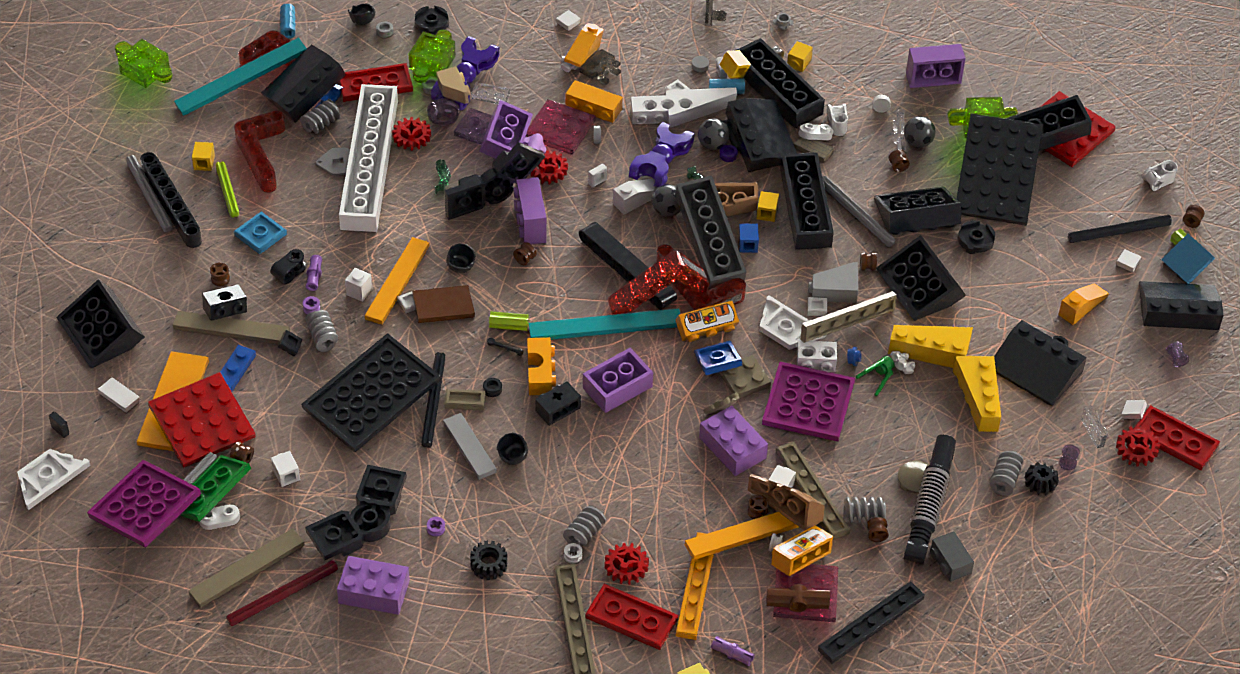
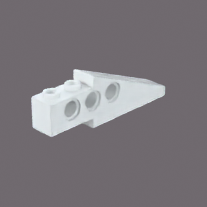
(680, 105)

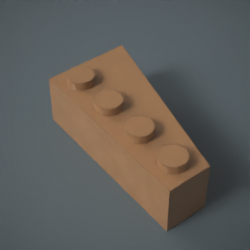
(738, 197)

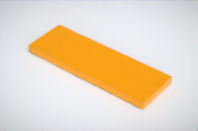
(179, 372)

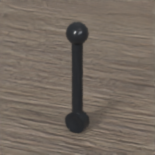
(491, 341)

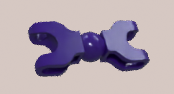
(472, 64)
(656, 161)

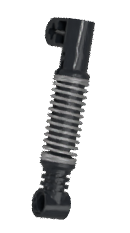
(929, 506)

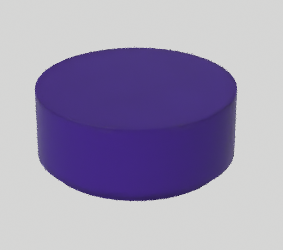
(728, 153)

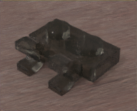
(596, 66)

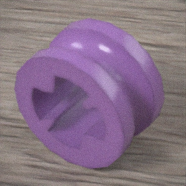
(311, 301)
(438, 522)

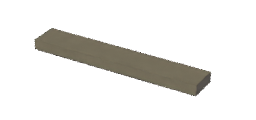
(848, 317)
(229, 327)
(809, 484)
(246, 568)

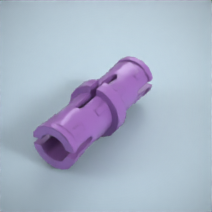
(314, 272)
(732, 651)

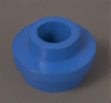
(853, 356)

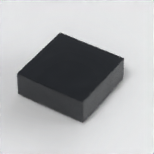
(290, 343)
(59, 424)

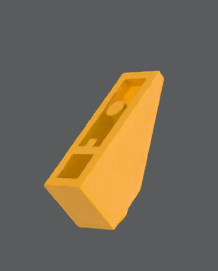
(585, 45)
(1081, 302)

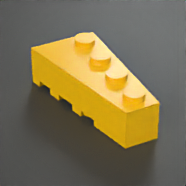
(931, 343)
(979, 384)

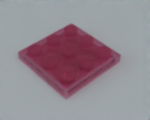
(561, 126)
(813, 578)

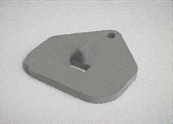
(331, 161)

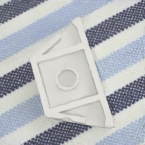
(782, 323)
(48, 474)

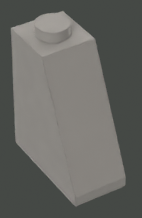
(836, 284)

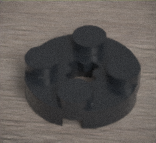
(437, 14)
(976, 245)

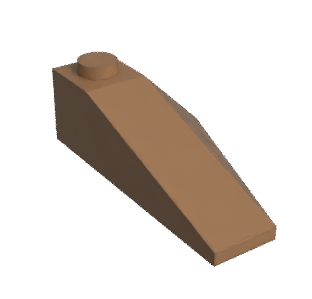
(791, 503)

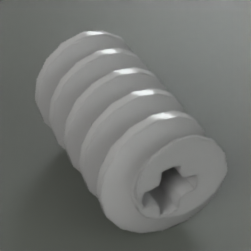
(320, 117)
(322, 330)
(1006, 473)
(863, 509)
(584, 526)

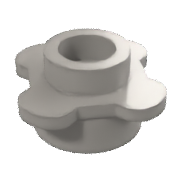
(783, 21)

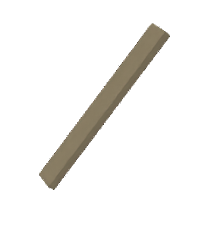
(574, 619)

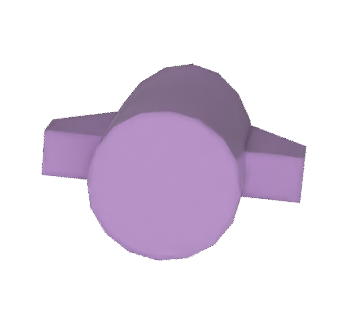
(536, 142)

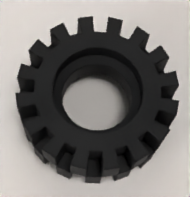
(488, 550)

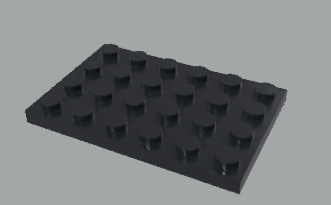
(998, 169)
(371, 392)

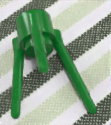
(883, 366)

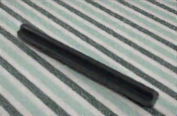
(1121, 228)
(433, 401)

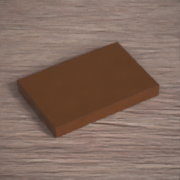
(443, 304)

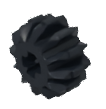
(1041, 478)

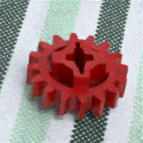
(411, 133)
(549, 169)
(1138, 447)
(626, 563)

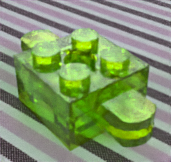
(431, 55)
(143, 63)
(982, 106)

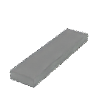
(469, 446)

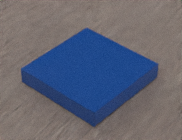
(718, 357)

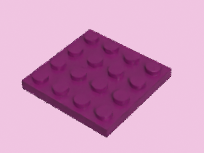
(808, 401)
(144, 503)

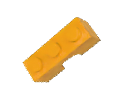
(540, 353)

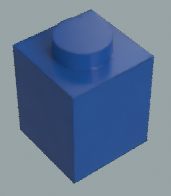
(748, 238)

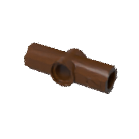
(798, 598)

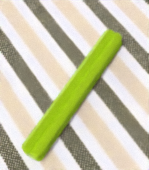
(227, 189)

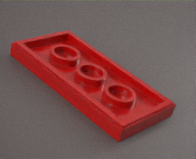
(391, 75)
(1179, 438)
(631, 616)

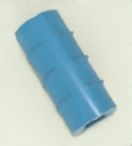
(287, 20)
(739, 84)

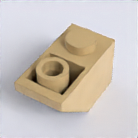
(452, 85)

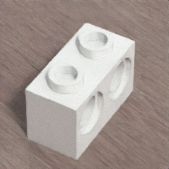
(817, 355)

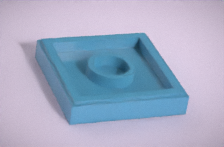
(260, 232)
(1188, 259)

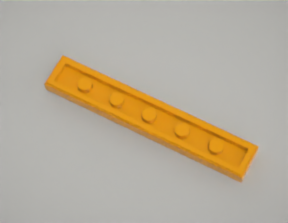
(397, 281)
(738, 535)
(694, 596)

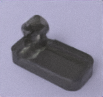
(711, 14)

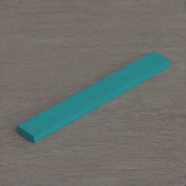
(240, 76)
(604, 324)

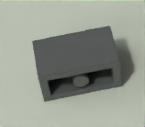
(951, 556)

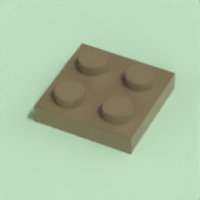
(746, 378)

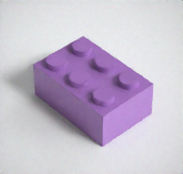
(935, 65)
(505, 129)
(530, 210)
(617, 380)
(733, 440)
(373, 585)

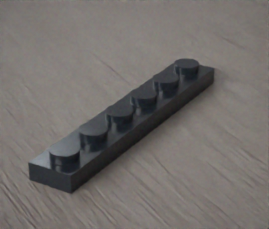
(871, 622)

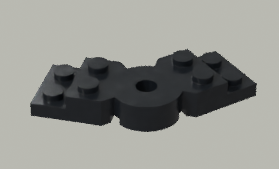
(494, 184)
(376, 501)

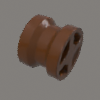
(899, 160)
(1193, 216)
(524, 253)
(868, 261)
(219, 274)
(242, 452)
(754, 505)
(877, 529)

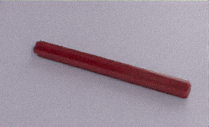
(281, 593)

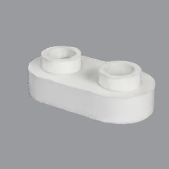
(815, 132)
(220, 518)

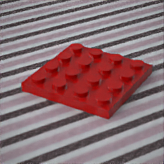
(1075, 150)
(201, 419)

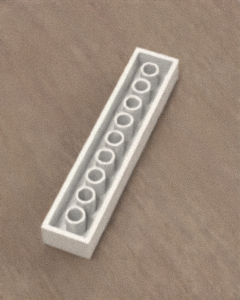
(368, 158)

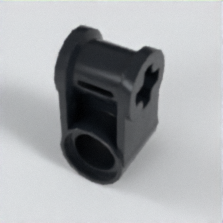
(287, 267)

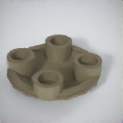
(721, 404)
(911, 475)

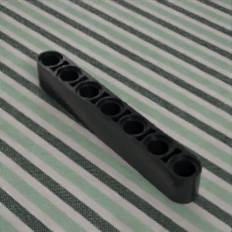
(171, 200)
(621, 260)

